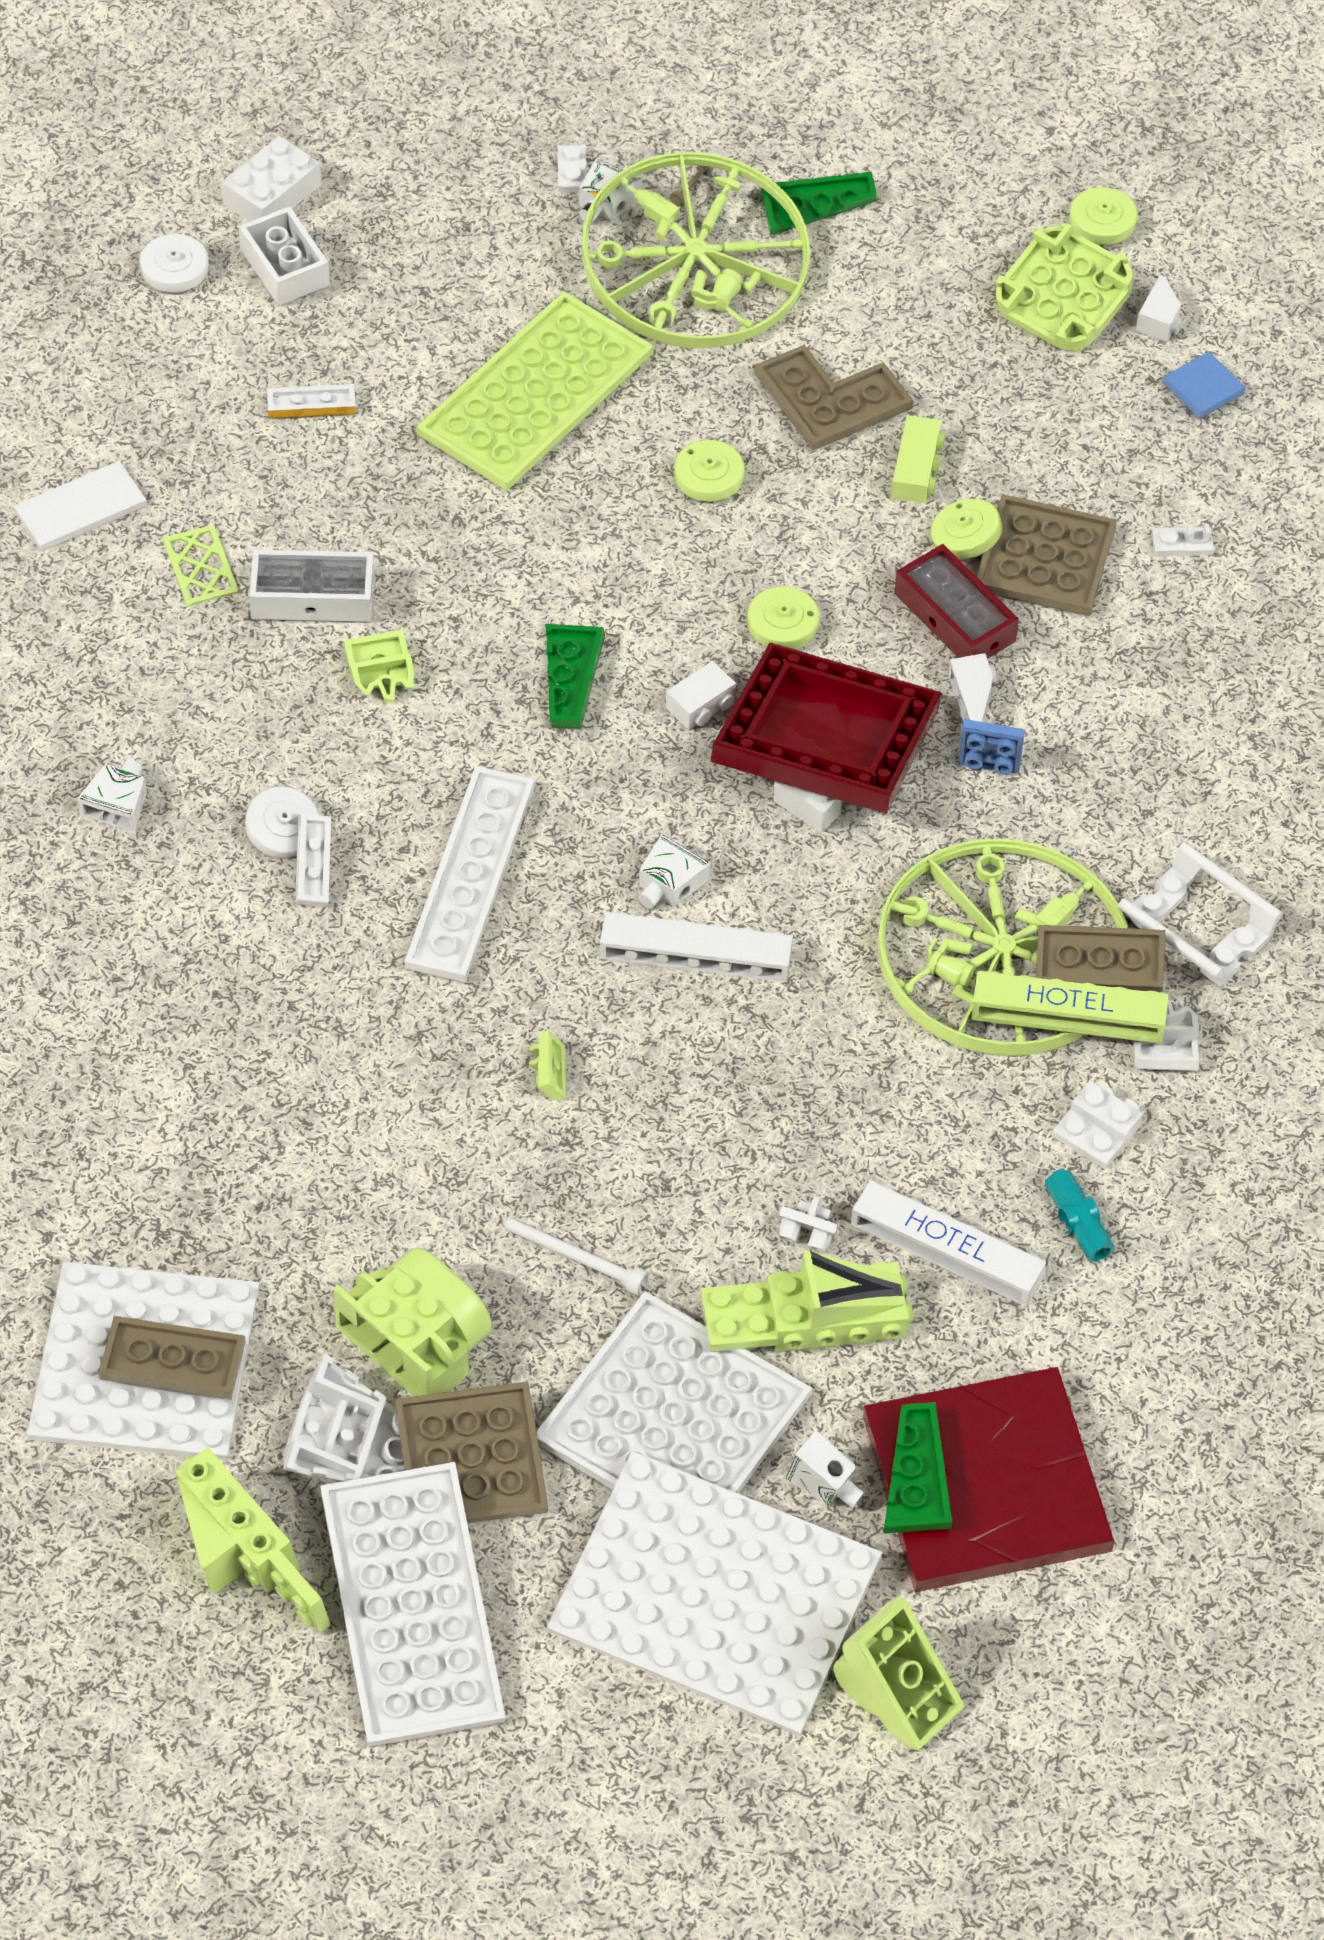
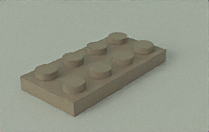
(1102, 956)
(172, 1357)

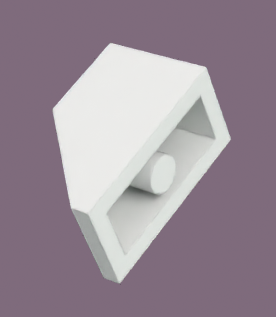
(1160, 312)

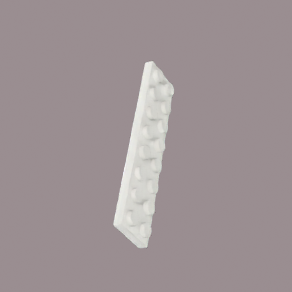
(469, 874)

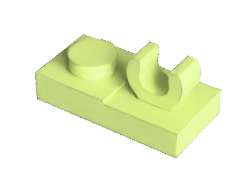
(550, 1065)

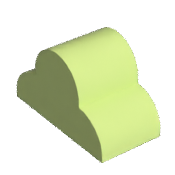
(898, 1675)

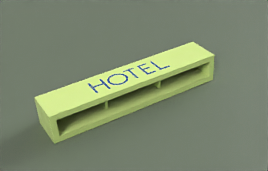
(1070, 1006)

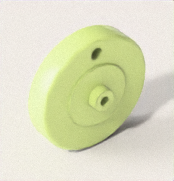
(1103, 215)
(709, 470)
(967, 527)
(783, 617)

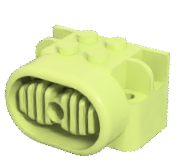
(414, 1321)

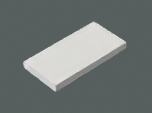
(80, 505)

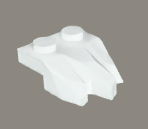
(1179, 1044)

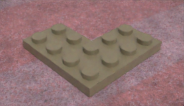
(827, 409)

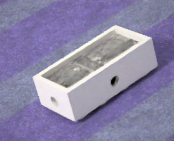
(312, 585)

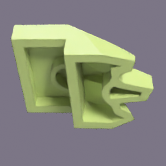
(380, 663)

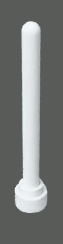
(629, 1278)

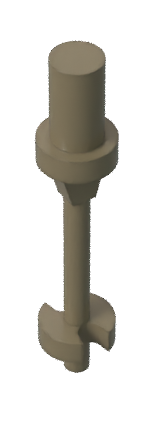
(677, 197)

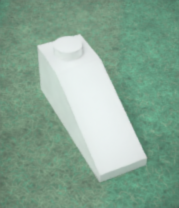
(972, 685)

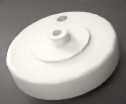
(174, 263)
(273, 820)

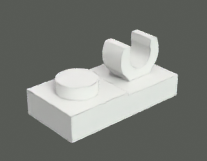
(1182, 541)

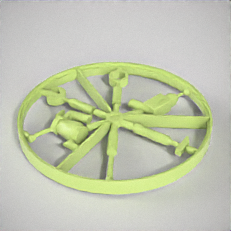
(726, 284)
(960, 971)

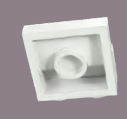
(1098, 1123)

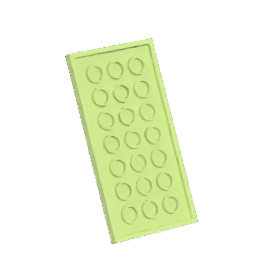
(535, 390)

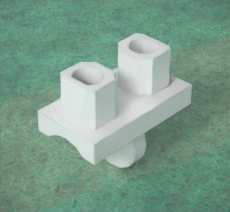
(794, 1221)

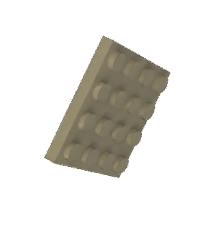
(1047, 555)
(488, 1438)

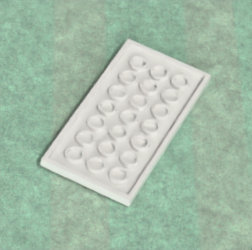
(412, 1604)

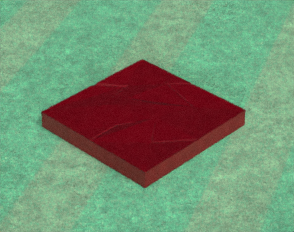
(826, 727)
(1012, 1480)

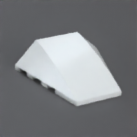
(343, 1429)

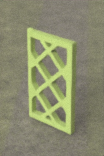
(185, 581)

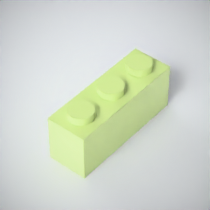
(918, 459)

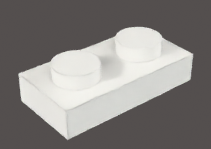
(571, 167)

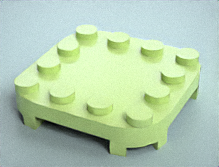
(1064, 288)

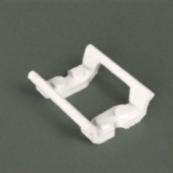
(1172, 888)

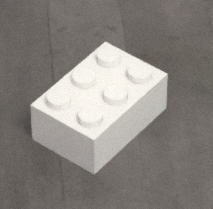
(271, 180)
(284, 256)

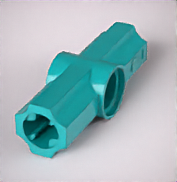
(1079, 1215)

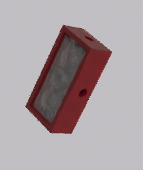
(955, 604)

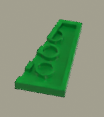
(918, 1479)

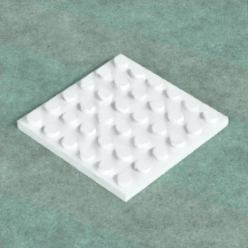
(672, 1401)
(83, 1410)

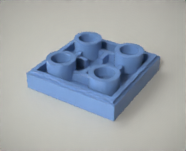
(1204, 385)
(991, 747)

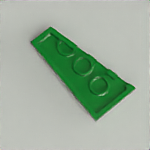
(819, 198)
(571, 668)

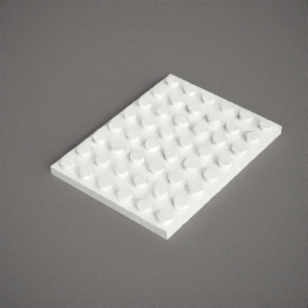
(715, 1592)

